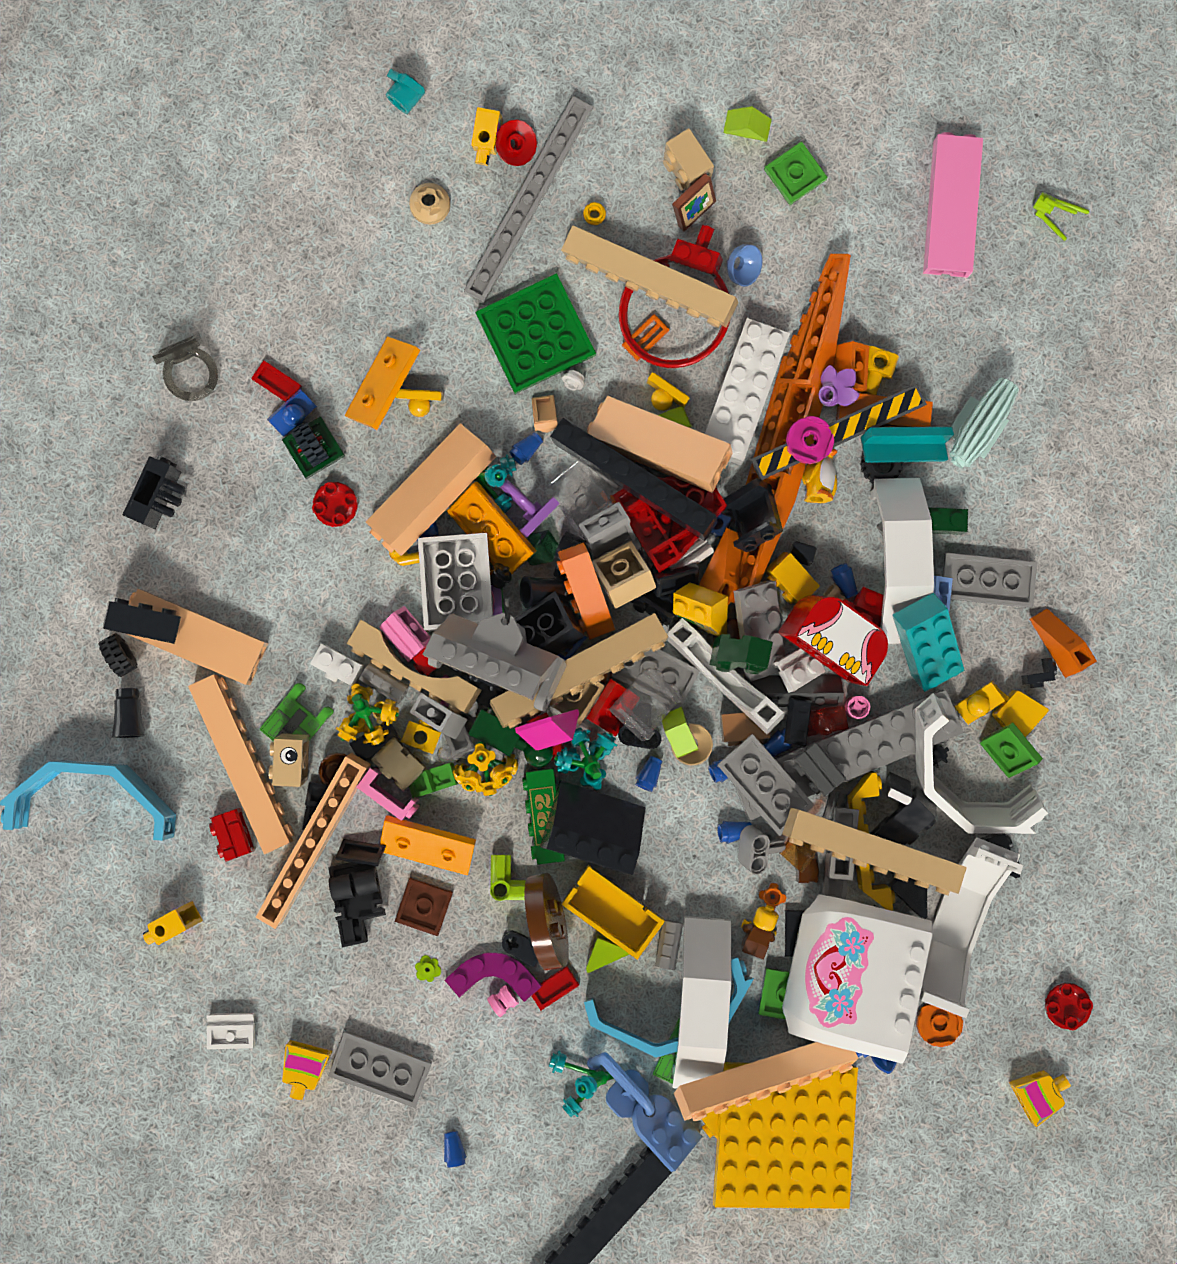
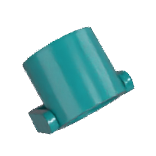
(404, 92)

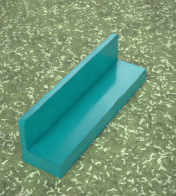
(906, 444)

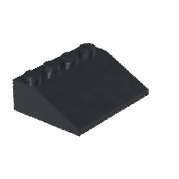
(594, 828)

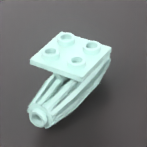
(982, 423)

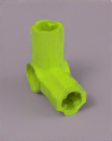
(502, 874)

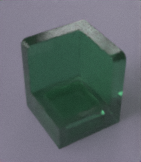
(545, 545)

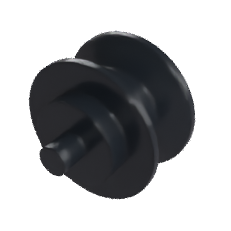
(500, 575)
(939, 754)

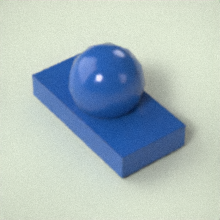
(291, 413)

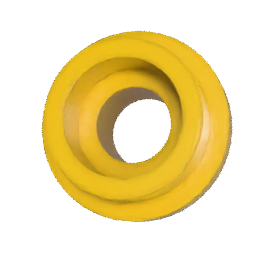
(594, 206)

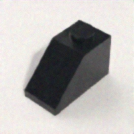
(912, 895)

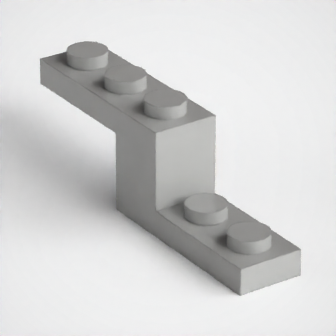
(838, 871)

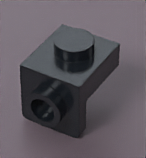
(1038, 679)

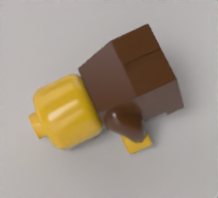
(759, 932)

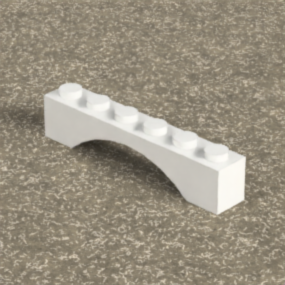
(738, 690)

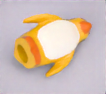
(820, 480)

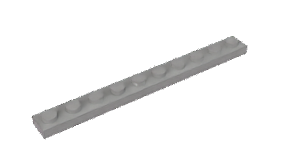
(528, 199)

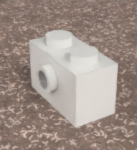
(337, 665)

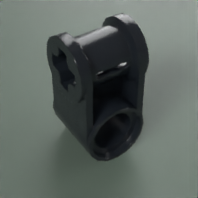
(523, 950)

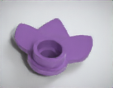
(840, 384)

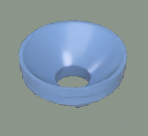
(749, 266)

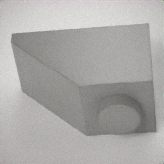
(438, 716)

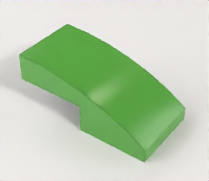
(433, 780)

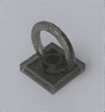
(180, 352)

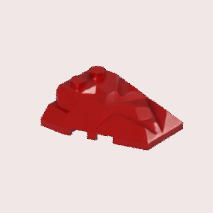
(660, 536)

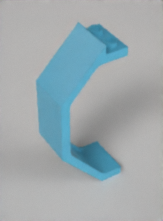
(18, 801)
(663, 1048)

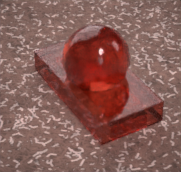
(827, 721)

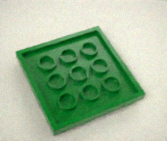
(535, 333)

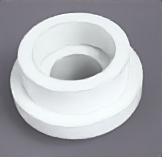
(573, 380)

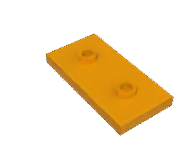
(382, 382)
(480, 514)
(427, 845)

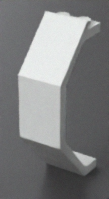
(906, 547)
(974, 817)
(960, 922)
(703, 999)

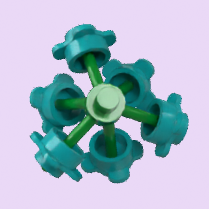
(596, 751)

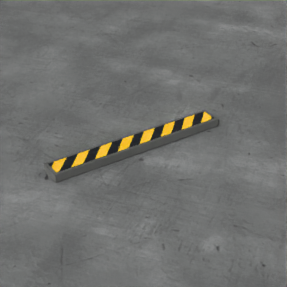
(846, 428)

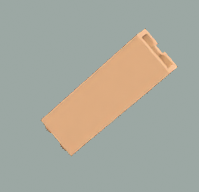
(661, 443)
(430, 490)
(207, 641)

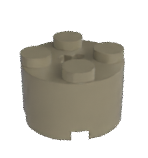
(398, 763)

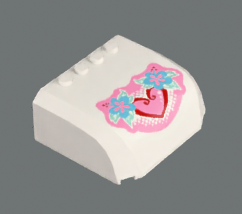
(857, 977)

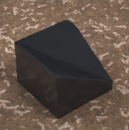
(803, 552)

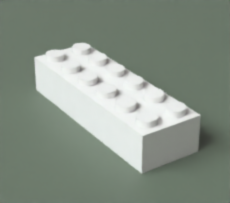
(746, 386)

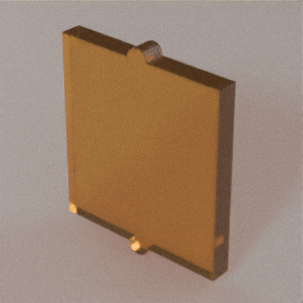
(798, 855)

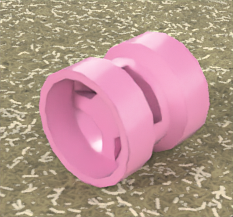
(861, 707)
(503, 1000)

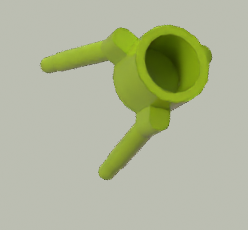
(1046, 204)

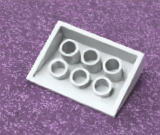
(455, 578)

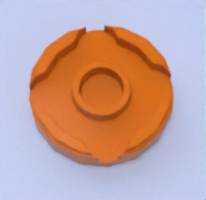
(932, 1028)

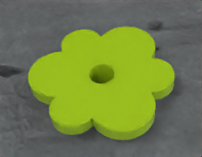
(421, 966)

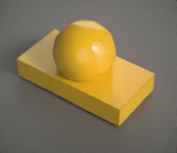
(665, 393)
(419, 400)
(980, 702)

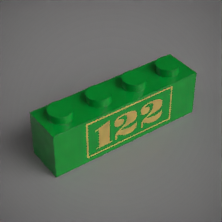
(541, 793)

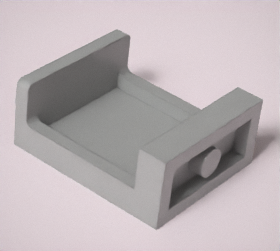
(608, 531)

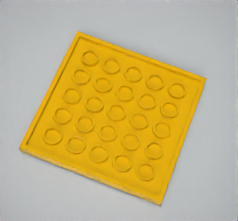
(788, 1147)

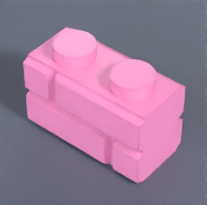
(405, 633)

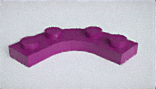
(495, 965)

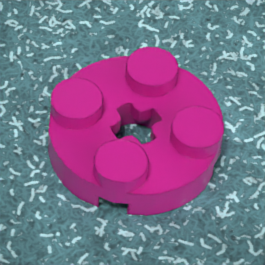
(821, 434)

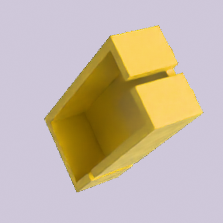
(613, 912)

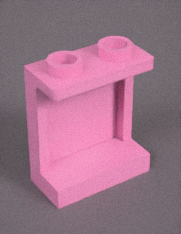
(382, 797)

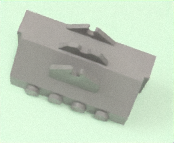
(497, 655)

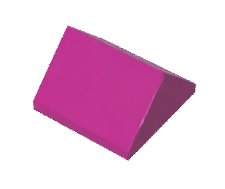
(550, 730)

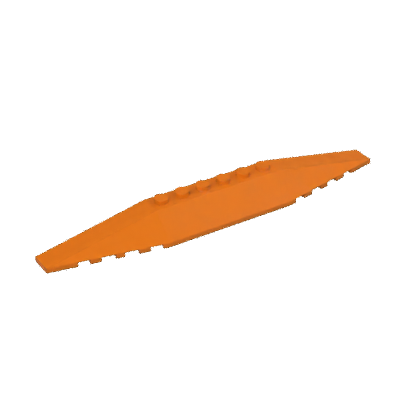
(797, 397)

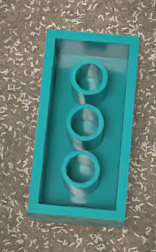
(928, 642)

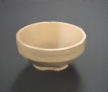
(429, 214)
(705, 746)

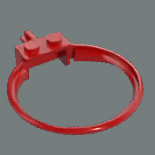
(692, 256)

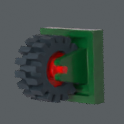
(313, 447)

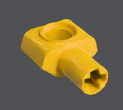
(876, 373)
(432, 736)

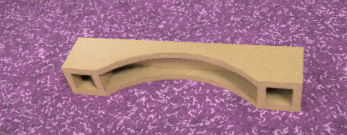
(454, 690)

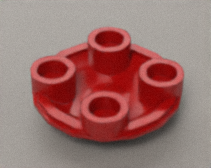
(335, 504)
(1068, 1006)

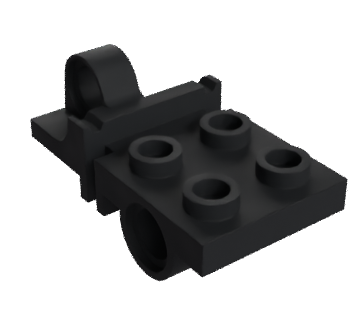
(355, 896)

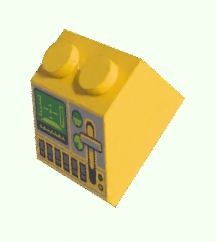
(702, 608)

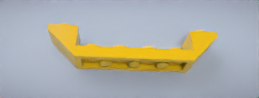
(869, 787)

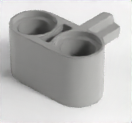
(755, 849)

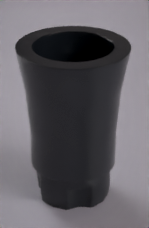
(536, 589)
(127, 714)

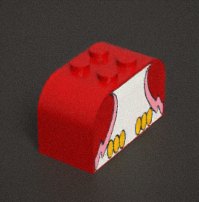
(837, 637)

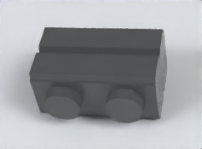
(819, 769)

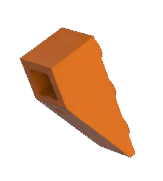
(724, 568)
(1064, 644)

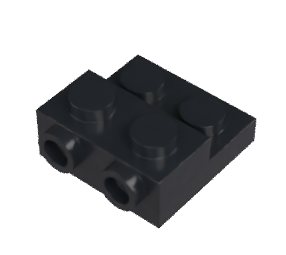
(661, 606)

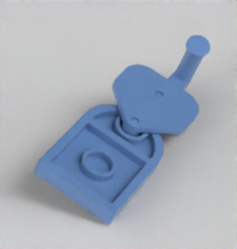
(664, 1130)

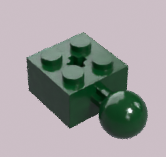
(490, 731)

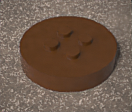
(546, 921)

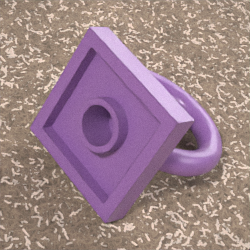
(533, 512)

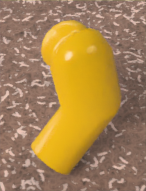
(405, 559)

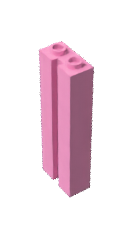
(953, 205)

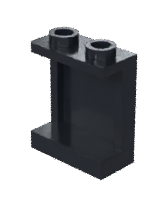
(754, 514)

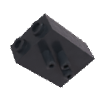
(154, 492)

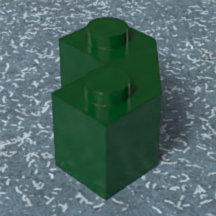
(748, 653)

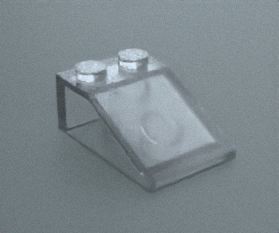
(579, 494)

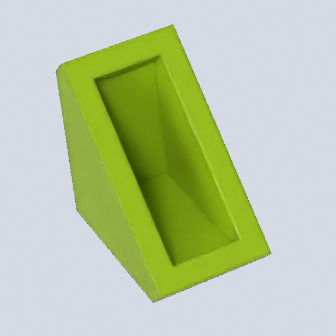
(747, 123)
(679, 732)
(604, 953)

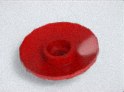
(524, 141)

